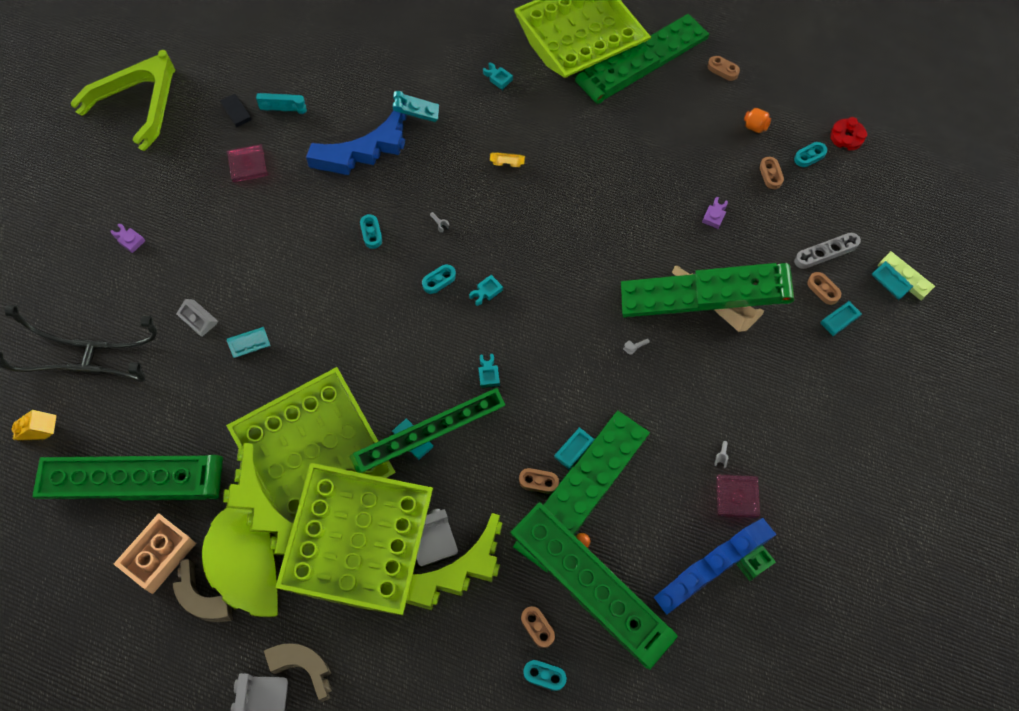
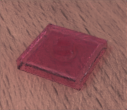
(247, 163)
(737, 496)

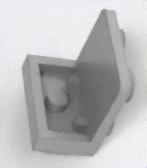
(436, 540)
(260, 693)

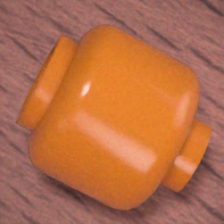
(757, 120)

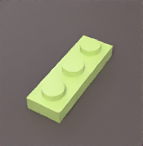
(921, 285)

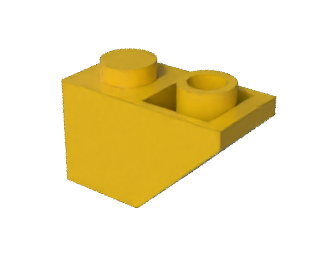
(34, 426)

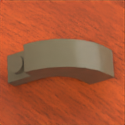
(205, 608)
(295, 655)

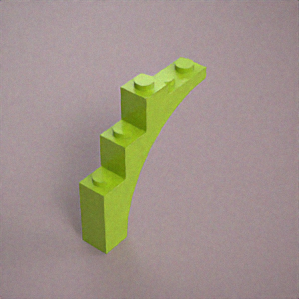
(249, 496)
(453, 578)

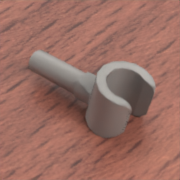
(440, 222)
(630, 348)
(722, 456)

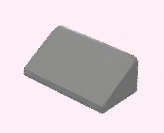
(196, 317)

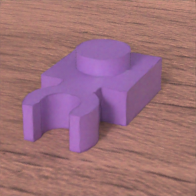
(715, 214)
(128, 239)

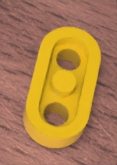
(512, 159)

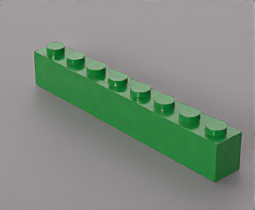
(426, 431)

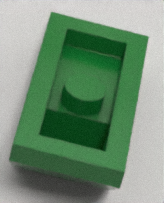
(755, 563)

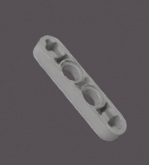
(828, 252)

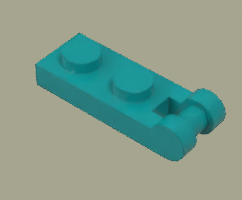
(281, 102)
(415, 106)

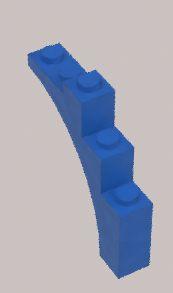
(342, 157)
(714, 564)

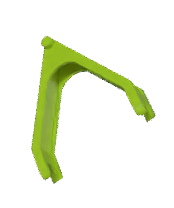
(155, 69)

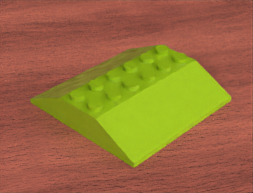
(579, 32)
(303, 427)
(355, 539)

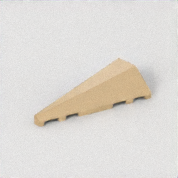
(740, 318)

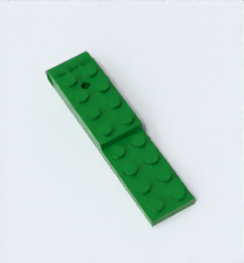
(630, 65)
(709, 290)
(593, 475)
(129, 477)
(594, 586)

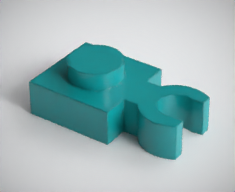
(499, 77)
(487, 288)
(488, 374)

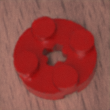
(852, 126)

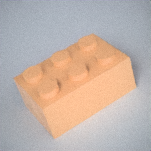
(155, 553)

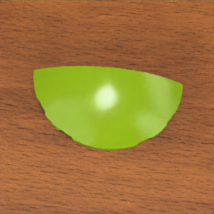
(241, 564)

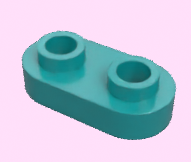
(807, 155)
(372, 232)
(437, 278)
(544, 675)

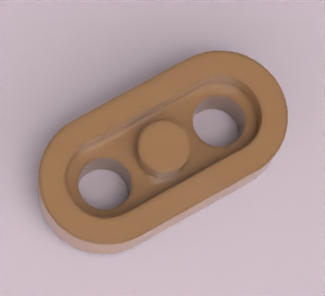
(723, 68)
(772, 174)
(825, 288)
(539, 479)
(538, 627)

